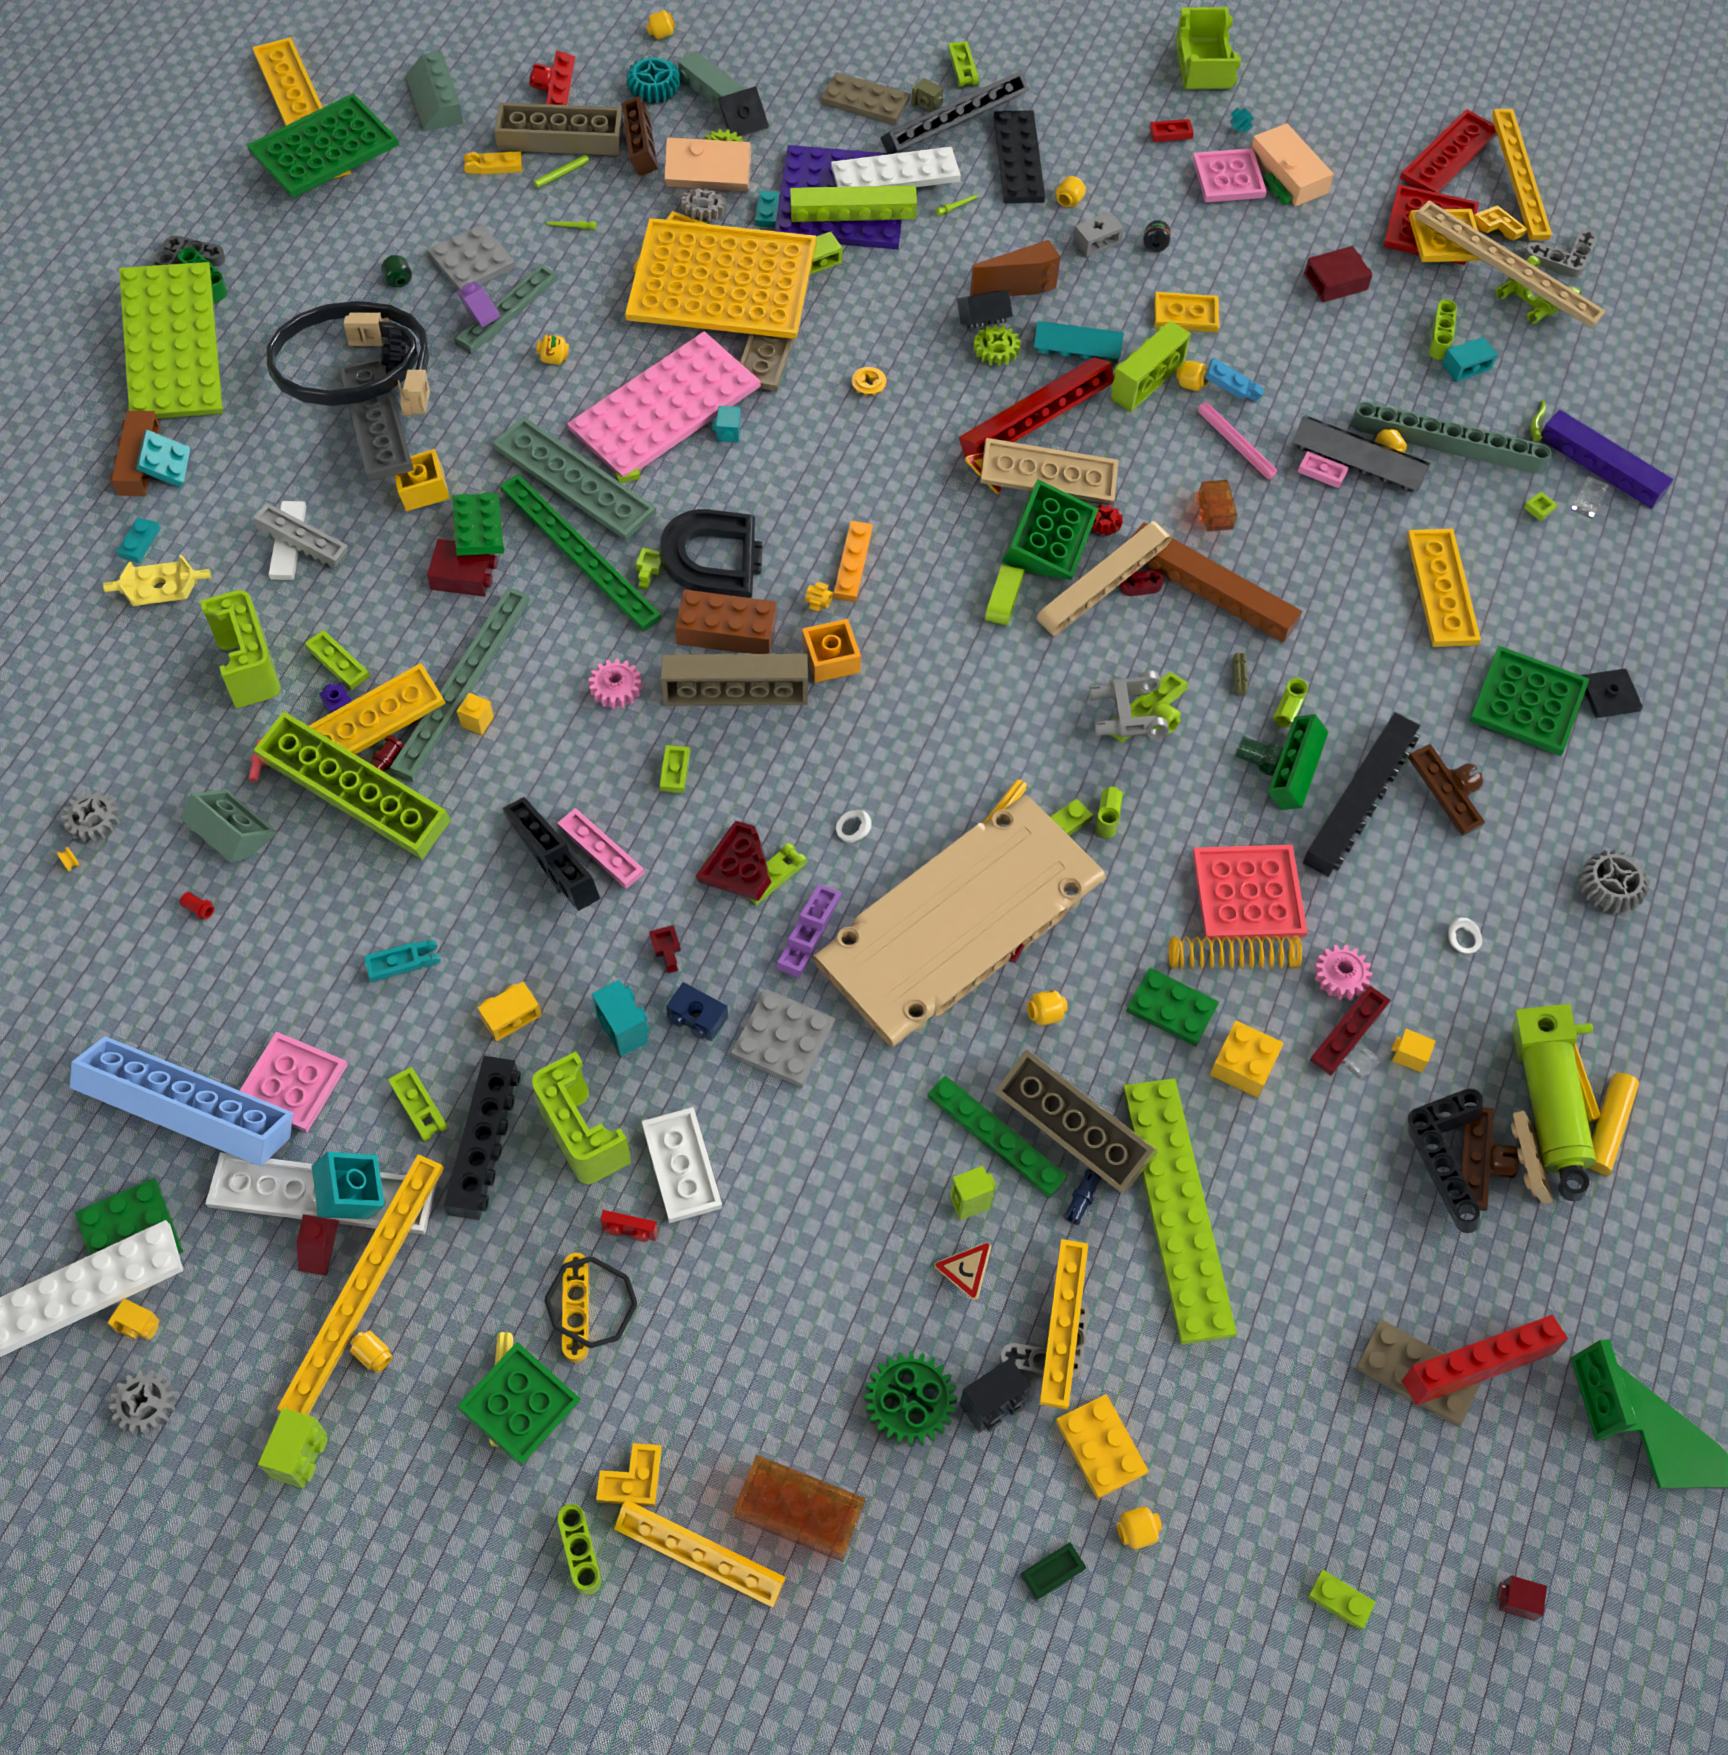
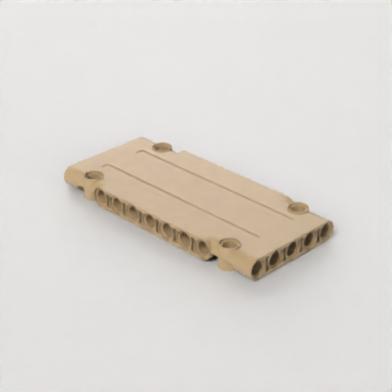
(958, 919)

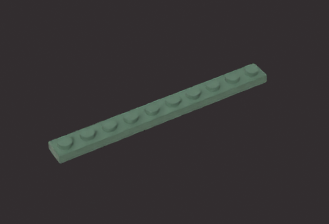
(460, 683)

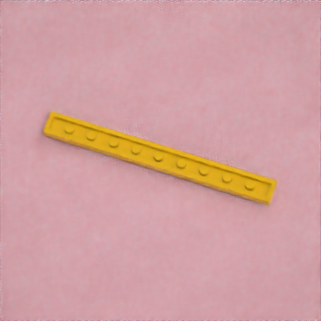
(361, 1286)

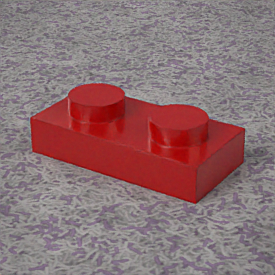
(1171, 130)
(638, 1228)

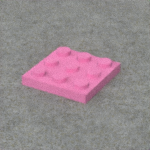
(1229, 175)
(294, 1078)

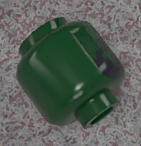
(396, 270)

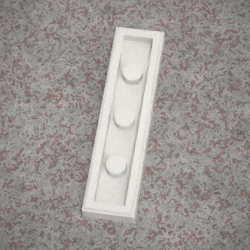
(285, 557)

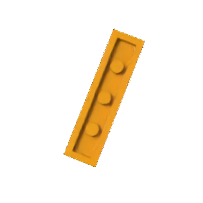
(853, 561)

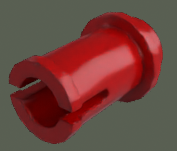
(202, 908)

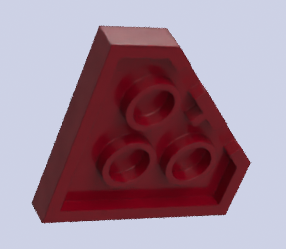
(738, 863)

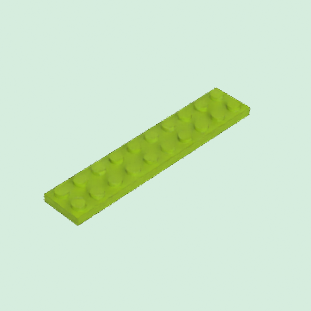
(1180, 1214)

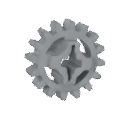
(703, 204)
(91, 815)
(148, 1413)

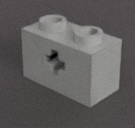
(1098, 234)

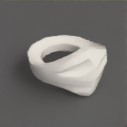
(863, 830)
(1469, 926)

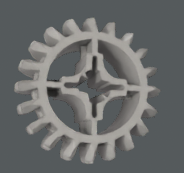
(1617, 874)

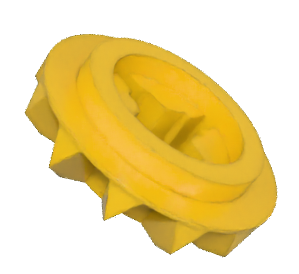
(874, 376)

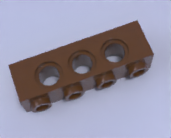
(639, 136)

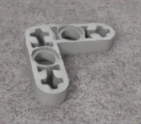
(1565, 259)
(1021, 1350)

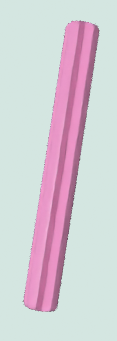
(1237, 440)

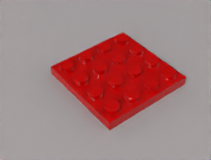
(1399, 230)

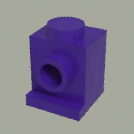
(334, 697)

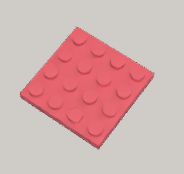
(1249, 892)

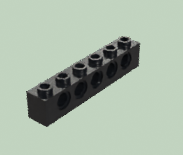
(471, 1204)

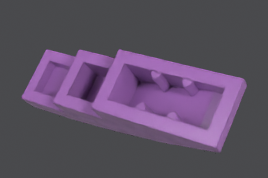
(808, 931)

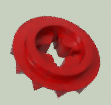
(1104, 526)

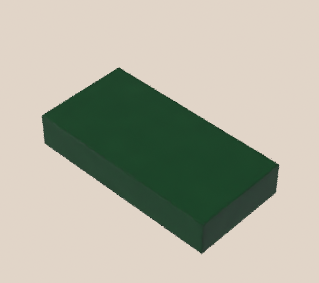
(1053, 1571)

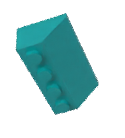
(1079, 340)

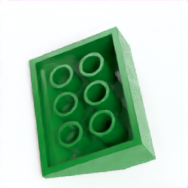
(1050, 532)

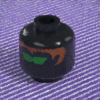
(1157, 234)

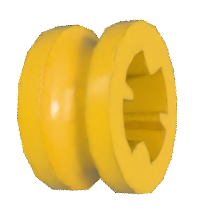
(68, 859)

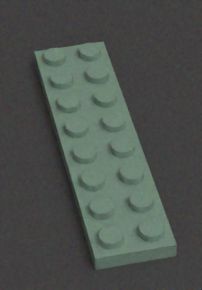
(574, 478)

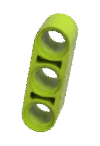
(1442, 329)
(1004, 595)
(572, 1536)

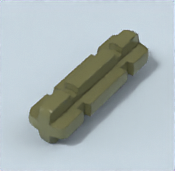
(1240, 674)

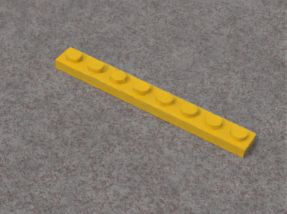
(1521, 174)

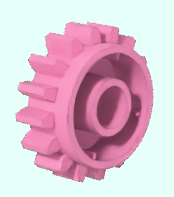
(615, 684)
(1355, 975)

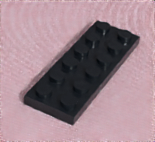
(1019, 157)

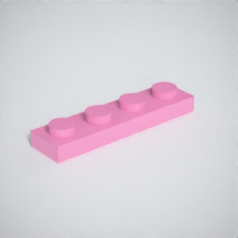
(600, 848)

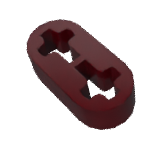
(1141, 583)

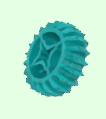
(653, 79)

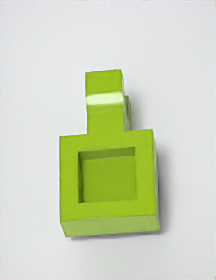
(648, 564)

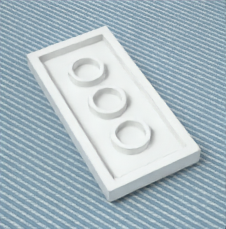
(681, 1165)

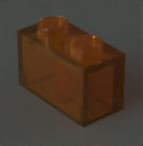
(1216, 505)

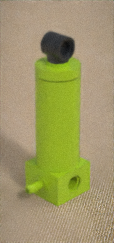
(1546, 1045)

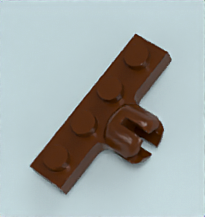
(1450, 787)
(1485, 1158)

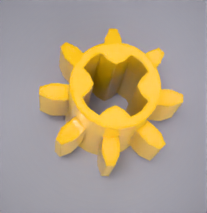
(818, 596)

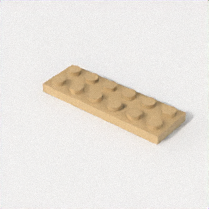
(1073, 473)

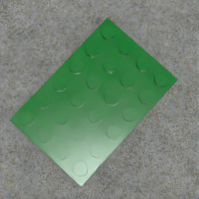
(323, 145)

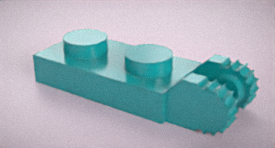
(401, 960)

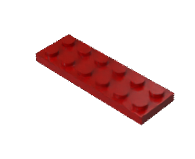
(1449, 152)

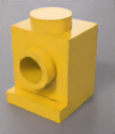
(134, 1321)

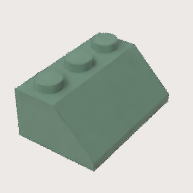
(226, 824)

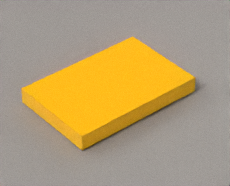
(1188, 311)

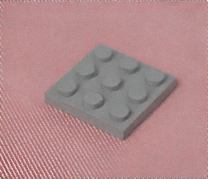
(471, 257)
(783, 1037)

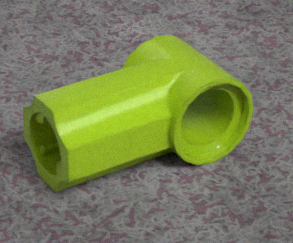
(1290, 702)
(1109, 812)

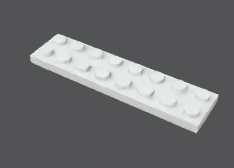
(288, 1191)
(87, 1286)

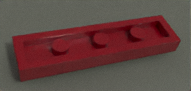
(1350, 1030)

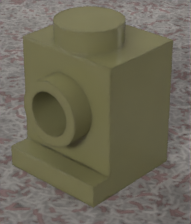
(927, 95)

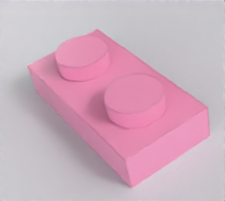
(1323, 469)

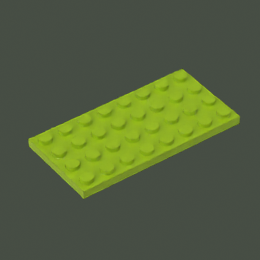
(170, 340)

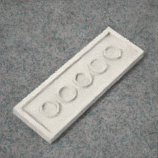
(898, 169)

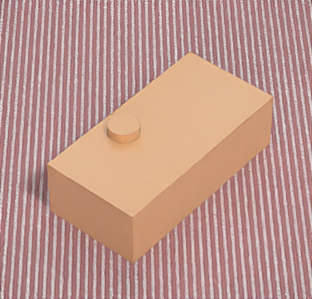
(1292, 163)
(707, 164)

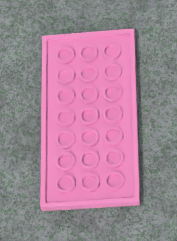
(663, 405)

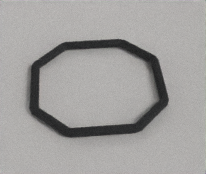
(572, 1335)

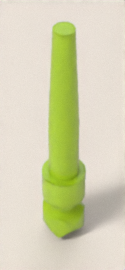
(949, 207)
(582, 224)

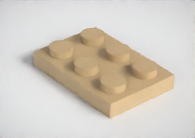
(1530, 1156)

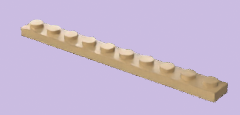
(1510, 264)

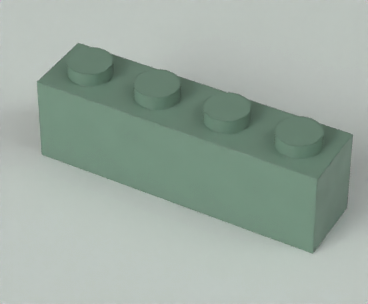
(706, 78)

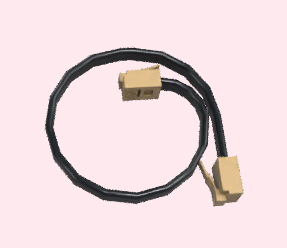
(365, 326)

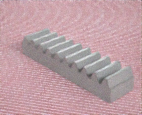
(300, 535)

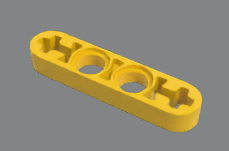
(572, 1307)

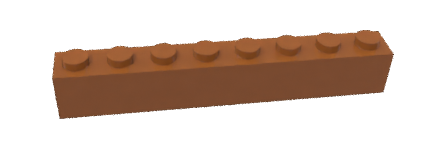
(1226, 589)

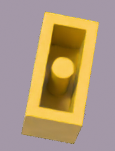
(509, 1011)

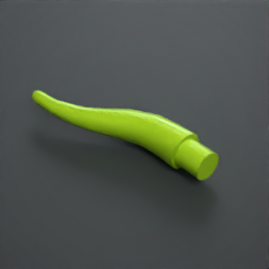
(1534, 427)

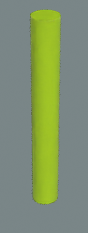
(561, 171)

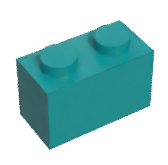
(1469, 359)

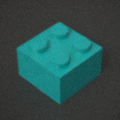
(621, 1017)
(347, 1185)

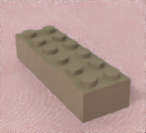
(559, 129)
(734, 679)
(1076, 1121)

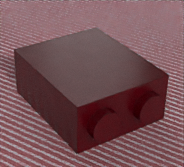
(1338, 274)
(460, 573)

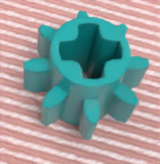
(1241, 120)

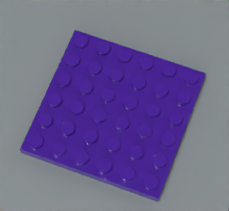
(812, 168)

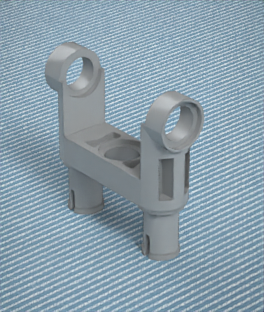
(1124, 723)

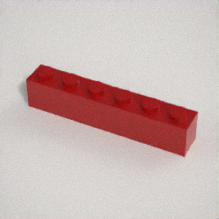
(1484, 1359)

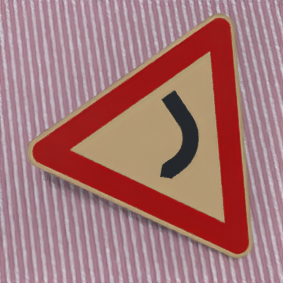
(966, 1269)

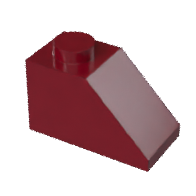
(315, 1243)

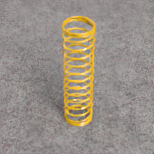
(1174, 952)

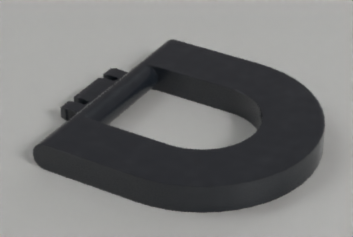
(706, 579)

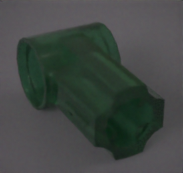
(1262, 755)

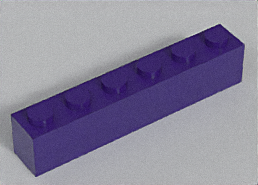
(1606, 459)

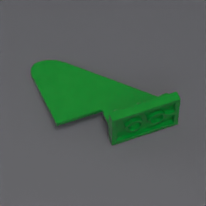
(1619, 1403)

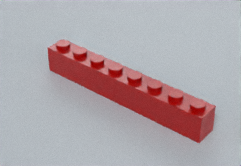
(1040, 406)

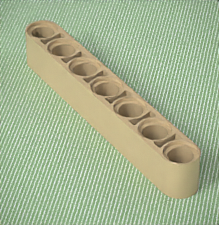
(1103, 578)

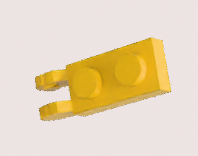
(493, 163)

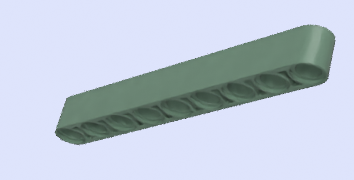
(1453, 437)

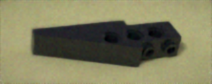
(552, 854)

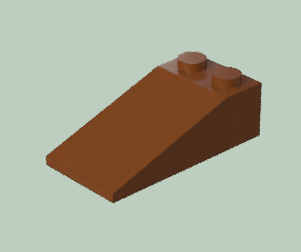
(1021, 271)

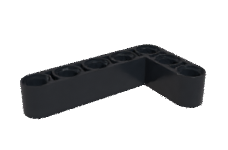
(1442, 1156)

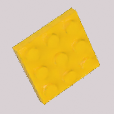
(1435, 246)

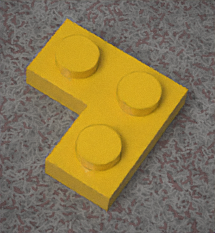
(1497, 218)
(638, 1484)

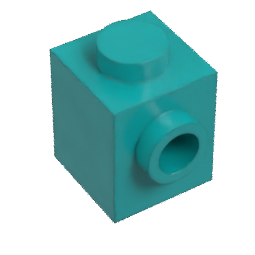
(727, 424)

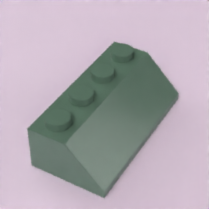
(434, 92)

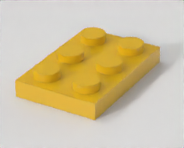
(1102, 1446)

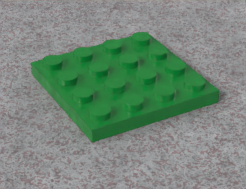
(1529, 700)

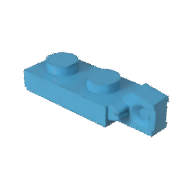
(1232, 381)

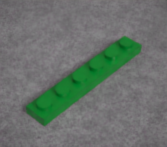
(997, 1136)

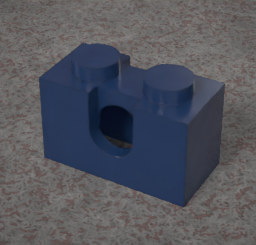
(690, 1000)

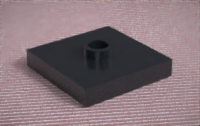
(743, 111)
(1612, 693)

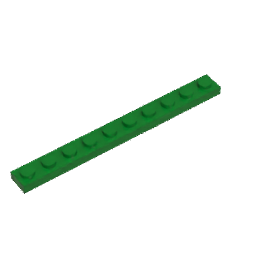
(581, 553)

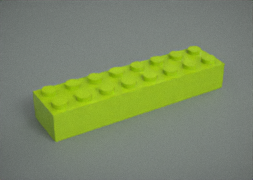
(352, 785)

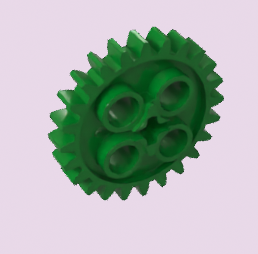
(924, 1377)

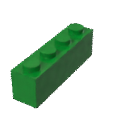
(1298, 762)

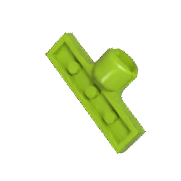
(1159, 703)

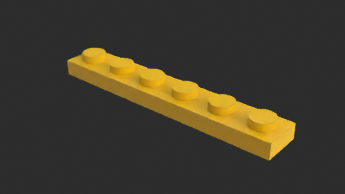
(1064, 1324)
(699, 1553)

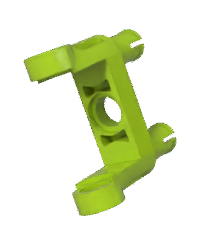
(1542, 307)

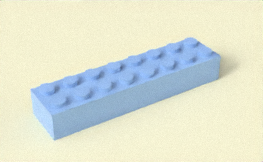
(181, 1100)

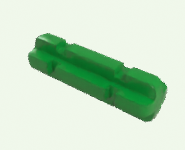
(1277, 188)

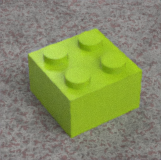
(293, 1448)

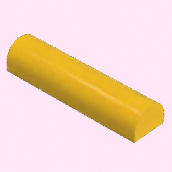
(1613, 1121)

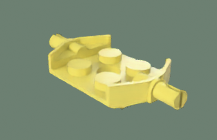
(139, 582)

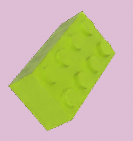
(1150, 365)

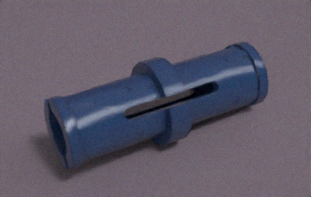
(1082, 1197)

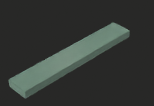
(508, 307)

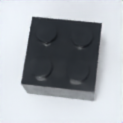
(985, 307)
(994, 1396)

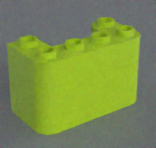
(1205, 50)
(235, 624)
(589, 1152)

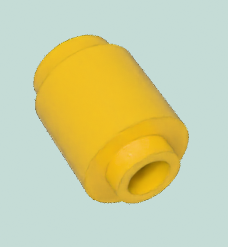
(370, 1351)

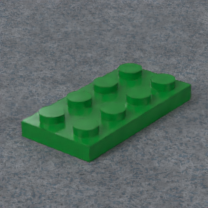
(477, 524)

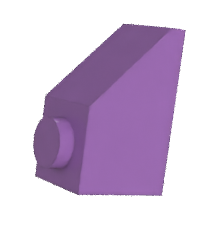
(478, 304)

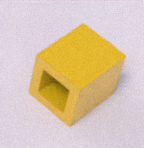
(475, 713)
(1412, 1050)

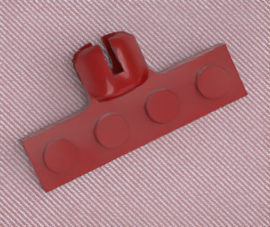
(554, 80)

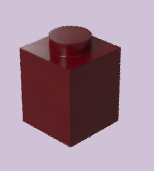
(1522, 1597)

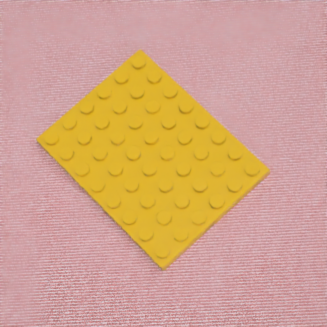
(721, 278)

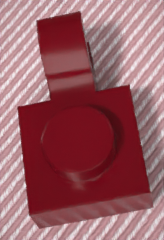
(665, 944)

